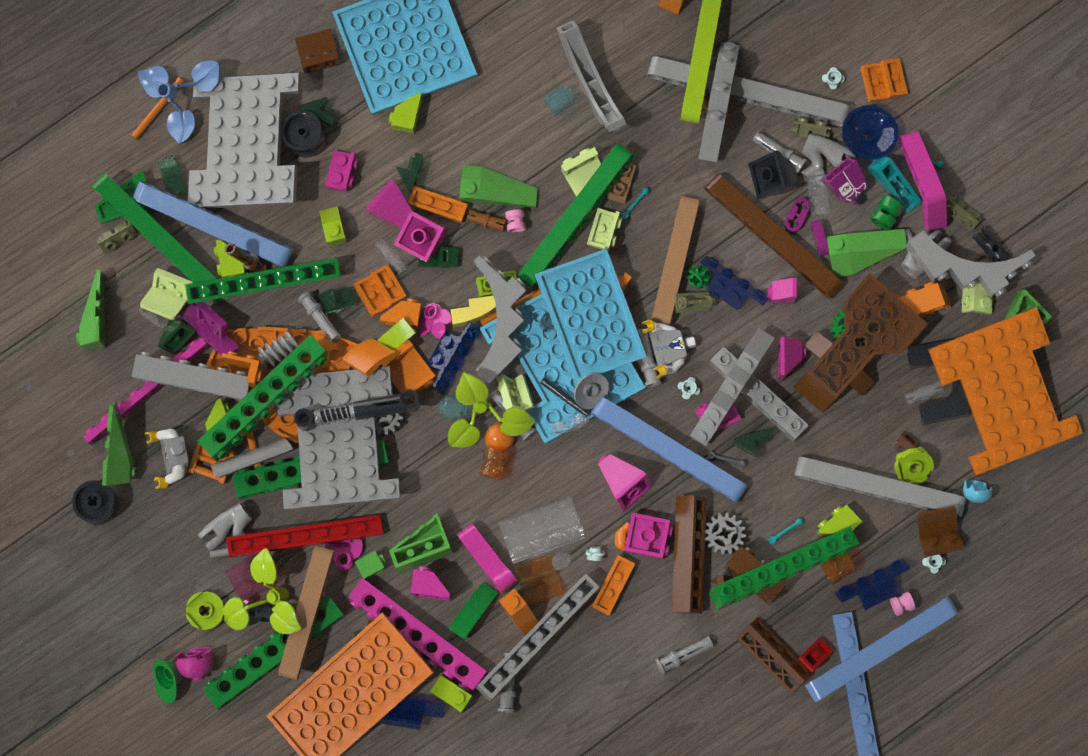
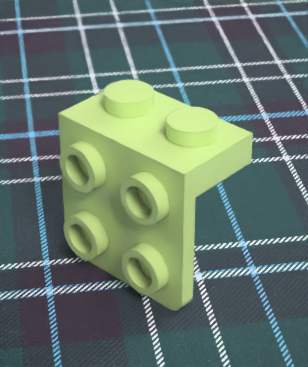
(580, 169)
(166, 295)

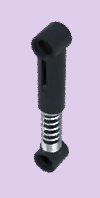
(360, 410)

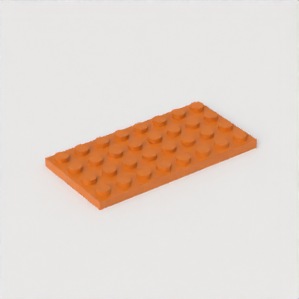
(351, 691)

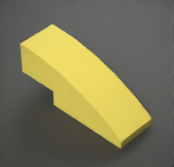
(477, 310)

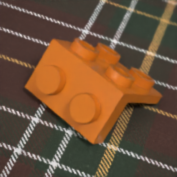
(250, 362)

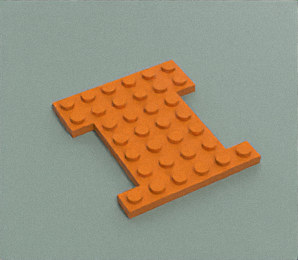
(1004, 389)

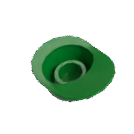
(166, 679)

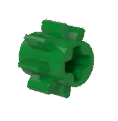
(699, 276)

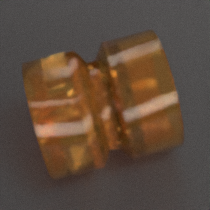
(494, 463)
(838, 567)

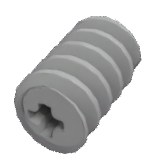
(277, 349)

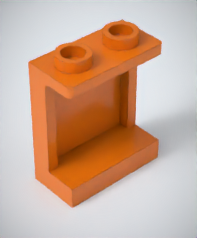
(410, 370)

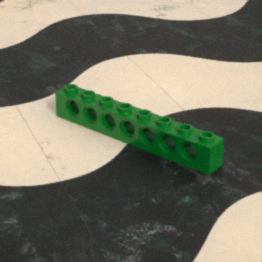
(262, 280)
(266, 387)
(243, 476)
(783, 568)
(213, 687)

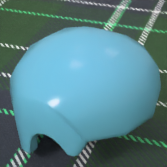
(976, 491)

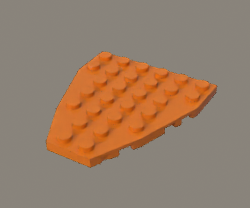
(251, 339)

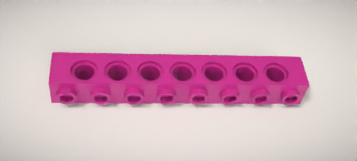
(476, 672)

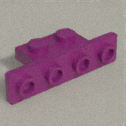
(209, 326)

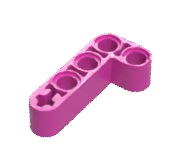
(487, 558)

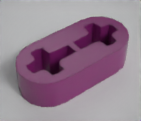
(793, 213)
(819, 238)

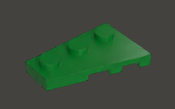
(107, 213)

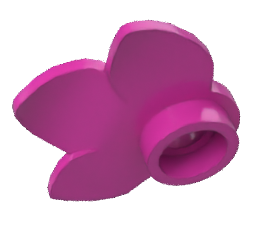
(436, 322)
(346, 549)

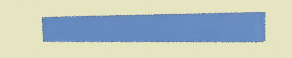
(212, 223)
(669, 449)
(881, 649)

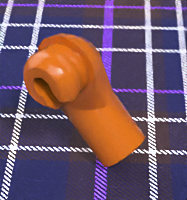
(620, 537)

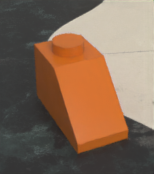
(409, 309)

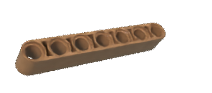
(675, 260)
(306, 612)

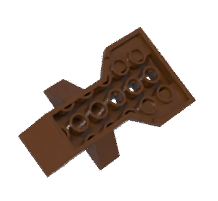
(842, 360)

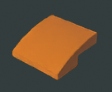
(884, 80)
(379, 290)
(369, 356)

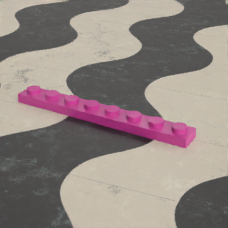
(140, 395)

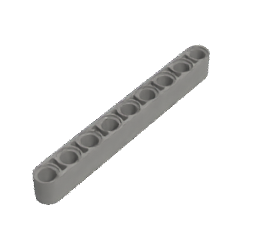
(877, 486)

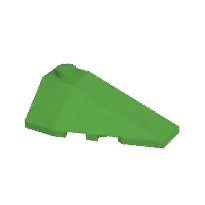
(861, 250)
(92, 324)

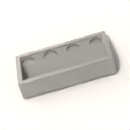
(250, 457)

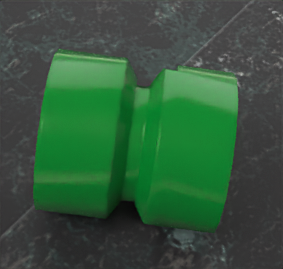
(886, 206)

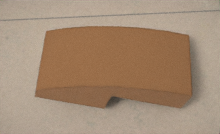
(620, 190)

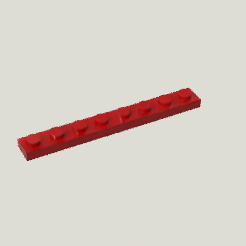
(304, 536)

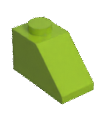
(406, 114)
(332, 226)
(451, 694)

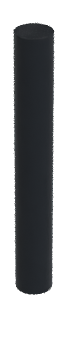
(564, 396)

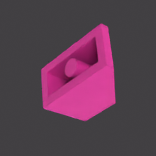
(783, 291)

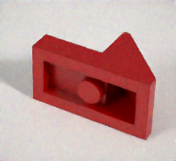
(815, 654)

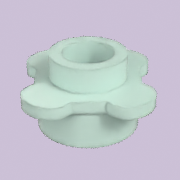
(833, 73)
(688, 383)
(595, 554)
(934, 567)

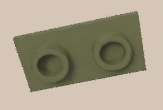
(803, 127)
(967, 219)
(123, 233)
(693, 302)

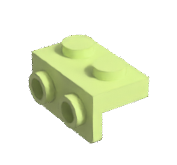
(603, 229)
(976, 300)
(514, 392)

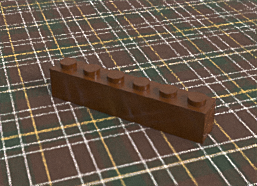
(689, 555)

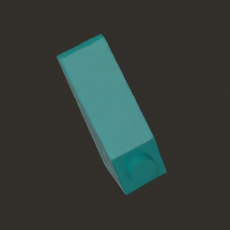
(894, 182)

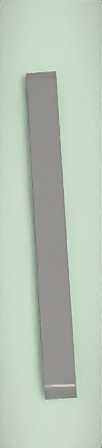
(756, 93)

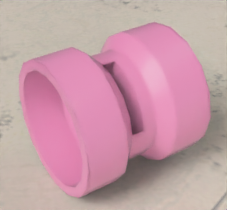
(515, 221)
(902, 604)

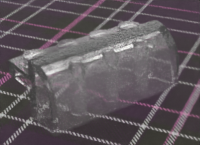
(541, 529)

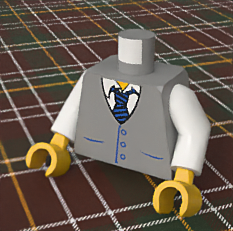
(667, 347)
(173, 453)

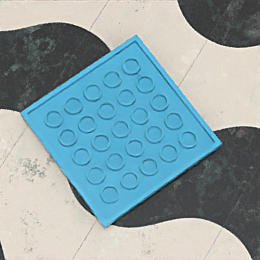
(403, 49)

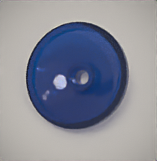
(873, 122)

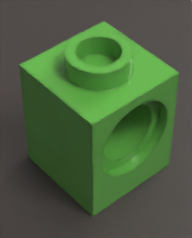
(370, 565)

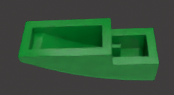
(473, 611)

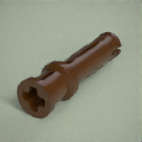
(249, 261)

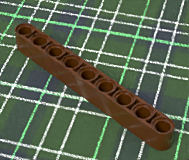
(773, 236)

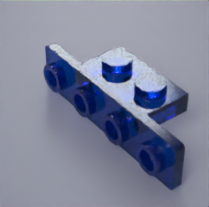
(729, 286)
(450, 355)
(874, 587)
(410, 712)

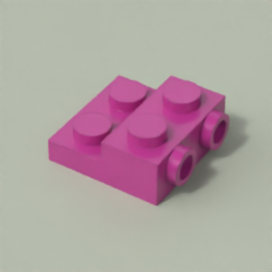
(648, 536)

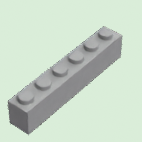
(190, 377)

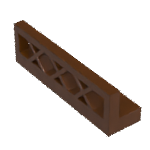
(777, 652)

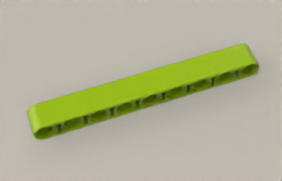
(700, 61)

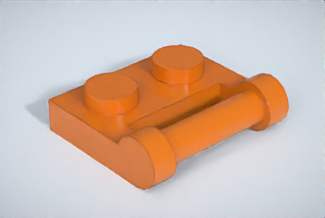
(202, 455)

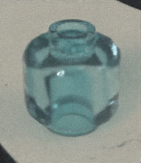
(451, 409)

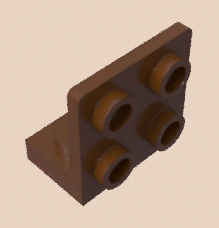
(317, 51)
(939, 531)

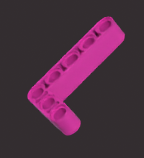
(926, 180)

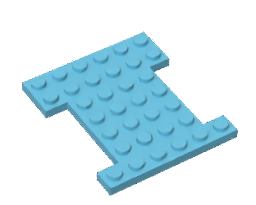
(544, 357)

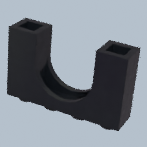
(949, 408)

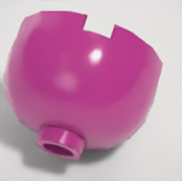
(195, 663)

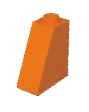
(518, 611)

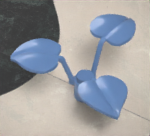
(156, 84)

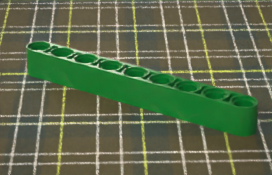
(577, 214)
(151, 229)

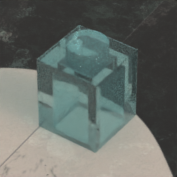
(559, 100)

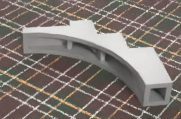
(588, 76)
(718, 101)
(991, 276)
(508, 319)
(732, 386)

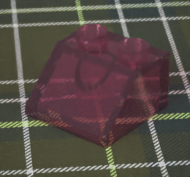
(243, 581)

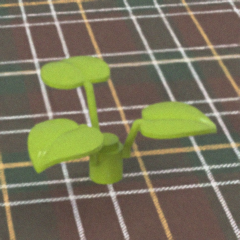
(475, 392)
(284, 618)

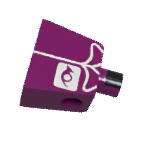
(846, 181)

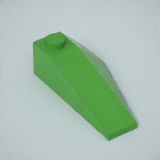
(492, 188)
(118, 465)

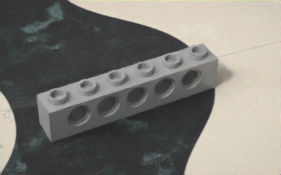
(762, 398)

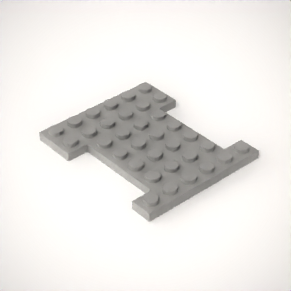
(245, 144)
(338, 456)

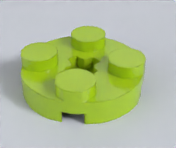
(909, 457)
(194, 609)

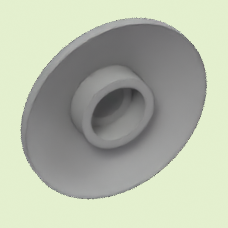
(590, 390)

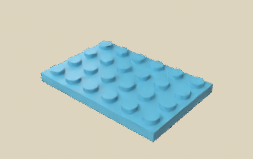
(590, 315)

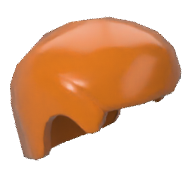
(497, 439)

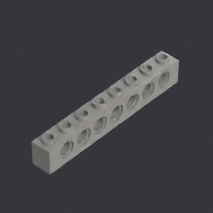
(537, 637)

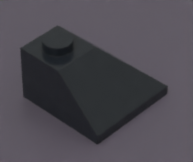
(772, 175)

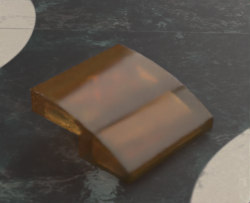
(538, 580)

